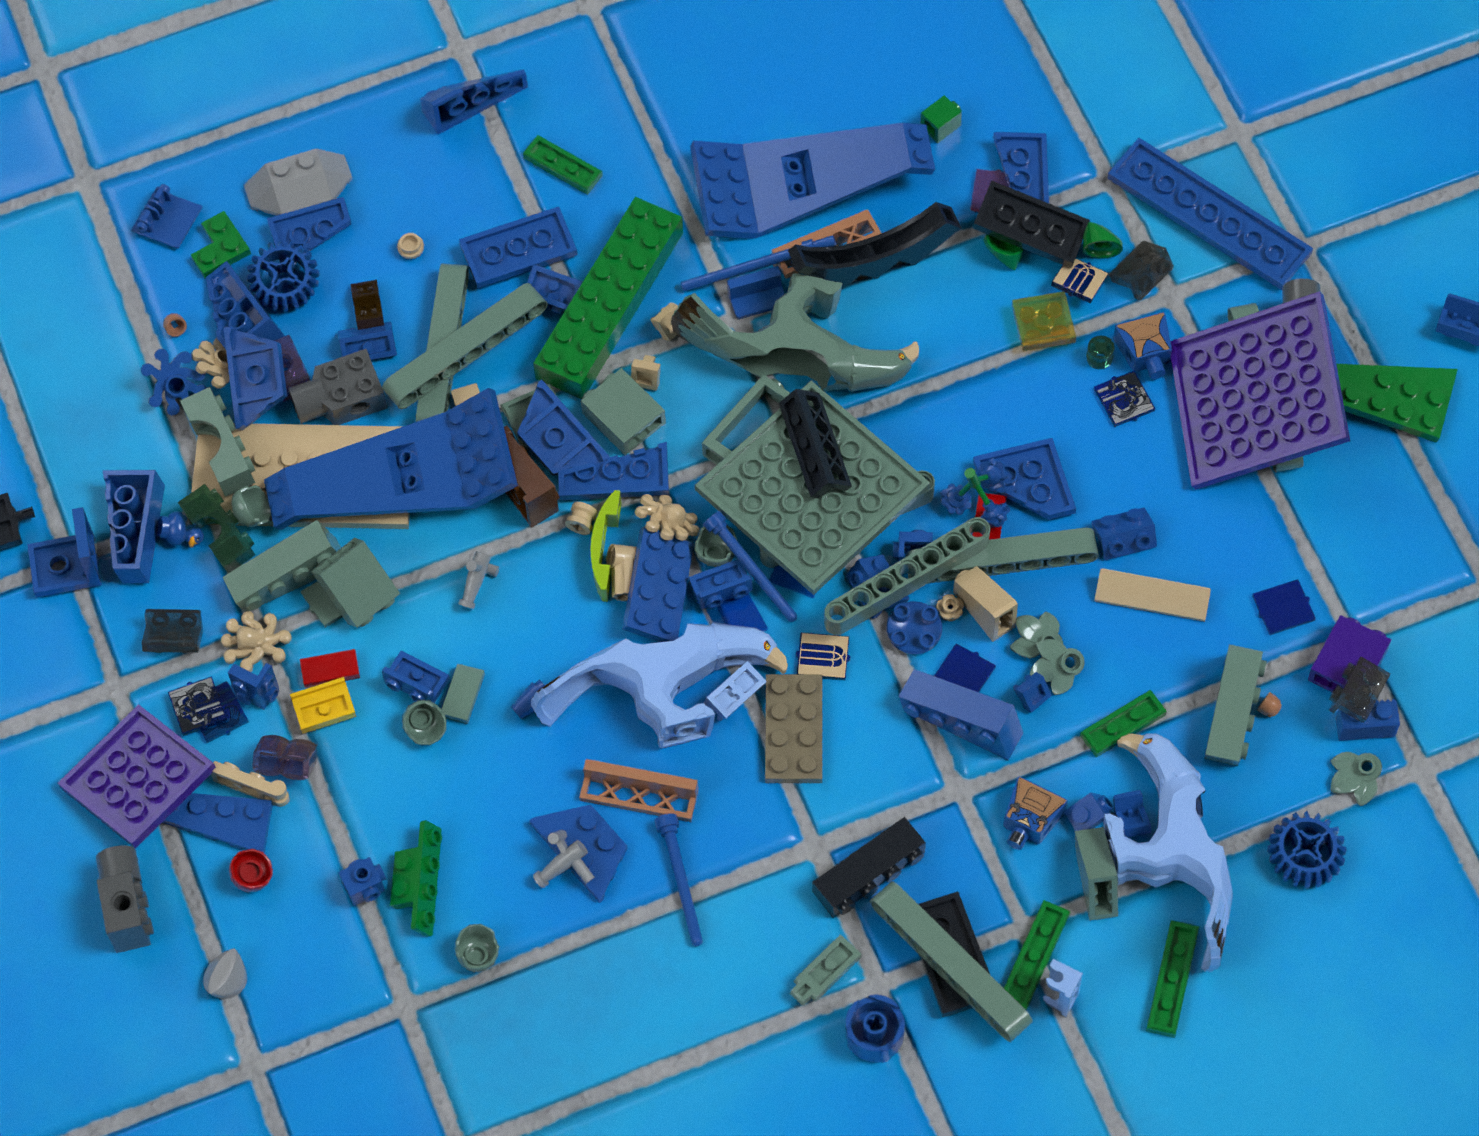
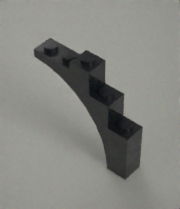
(877, 254)

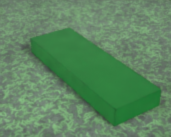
(562, 164)
(1124, 721)

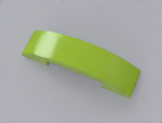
(608, 516)

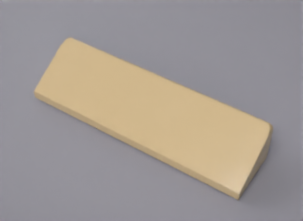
(1152, 594)

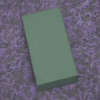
(463, 693)

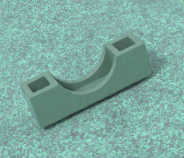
(207, 418)

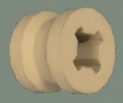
(581, 518)

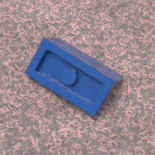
(755, 292)
(377, 340)

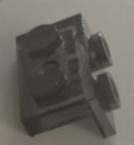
(1142, 269)
(172, 631)
(1359, 690)

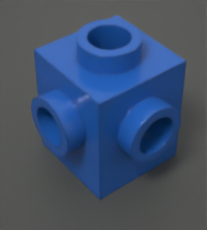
(363, 881)

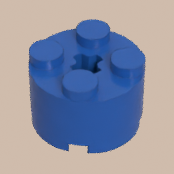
(865, 1015)

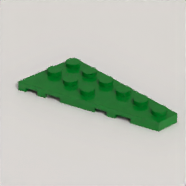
(1399, 396)

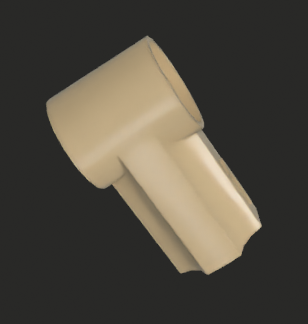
(621, 563)

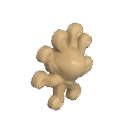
(212, 362)
(667, 518)
(254, 640)

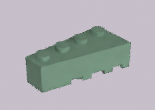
(281, 567)
(1234, 705)

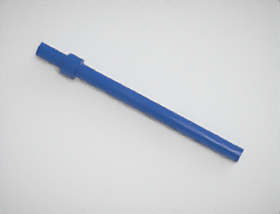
(751, 265)

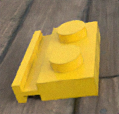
(323, 705)

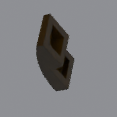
(367, 304)

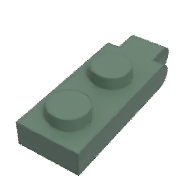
(825, 970)

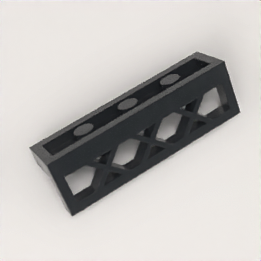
(809, 442)

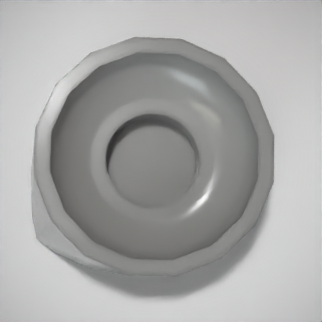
(225, 975)

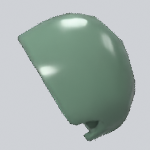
(251, 506)
(712, 549)
(424, 722)
(476, 947)

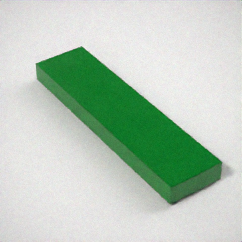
(1036, 952)
(1172, 979)

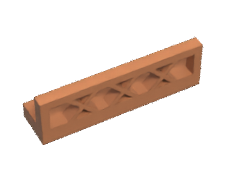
(844, 231)
(641, 780)

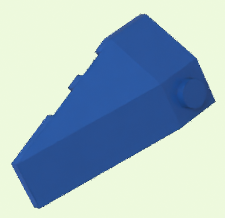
(463, 100)
(237, 306)

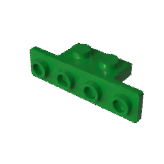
(417, 877)

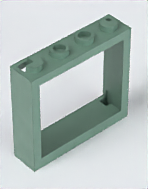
(712, 446)

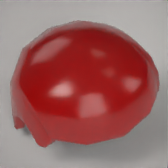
(250, 870)

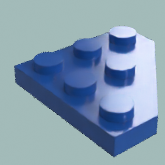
(1034, 478)

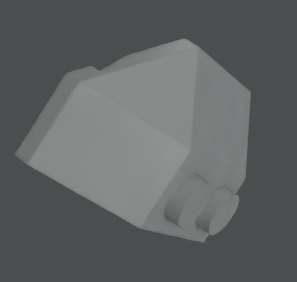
(298, 182)

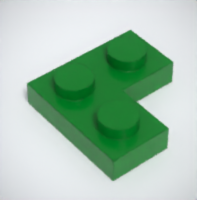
(225, 246)

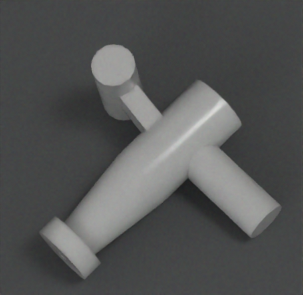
(477, 569)
(568, 857)

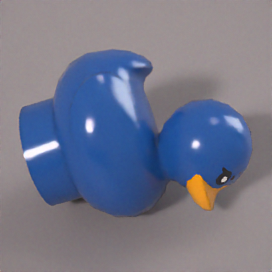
(174, 530)

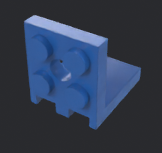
(77, 552)

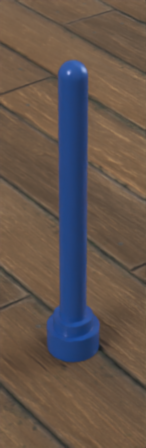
(717, 525)
(667, 826)

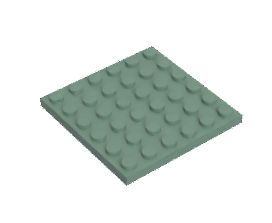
(811, 537)

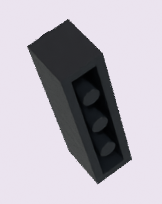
(869, 867)

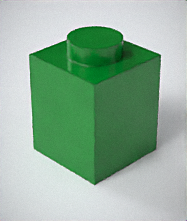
(941, 118)

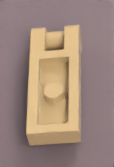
(250, 784)

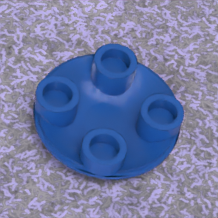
(914, 627)

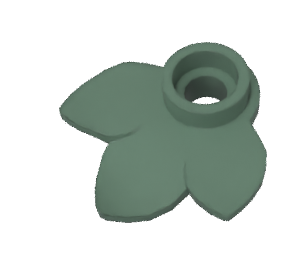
(1033, 631)
(1053, 664)
(1354, 779)

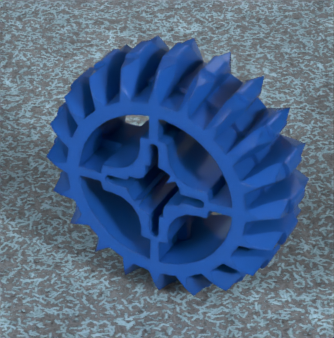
(291, 257)
(1322, 835)

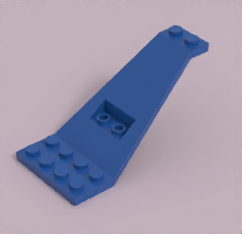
(752, 185)
(454, 460)

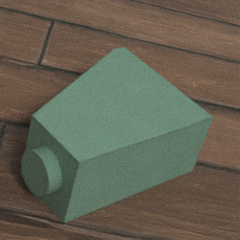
(1097, 873)

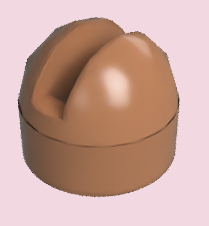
(179, 330)
(1270, 705)

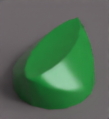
(1101, 242)
(1003, 251)

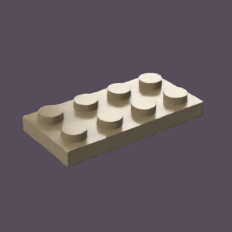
(793, 728)

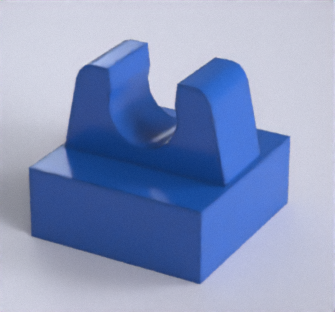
(1032, 691)

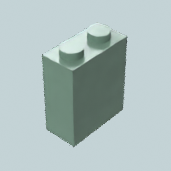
(623, 411)
(356, 583)

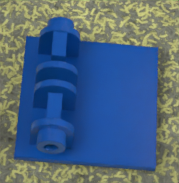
(166, 217)

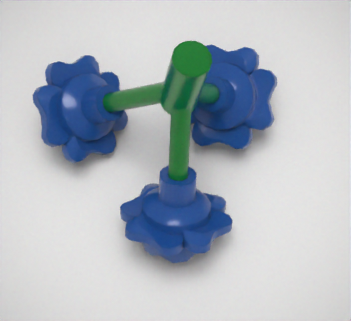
(992, 476)

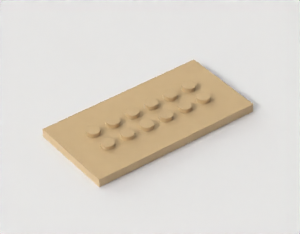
(283, 445)

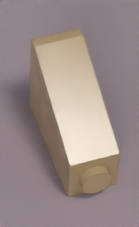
(986, 602)

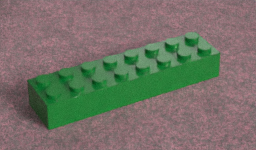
(608, 298)

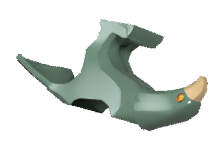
(794, 341)

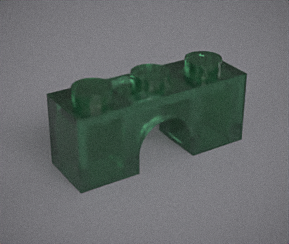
(231, 546)

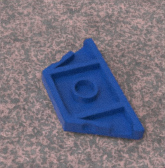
(254, 375)
(556, 434)
(601, 841)

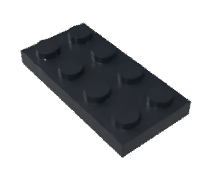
(1031, 224)
(952, 917)

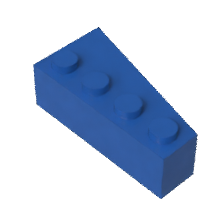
(133, 519)
(963, 712)

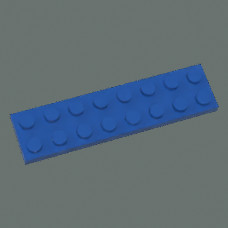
(1210, 213)

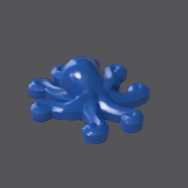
(172, 380)

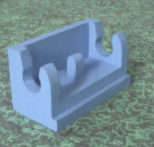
(735, 691)
(1067, 983)

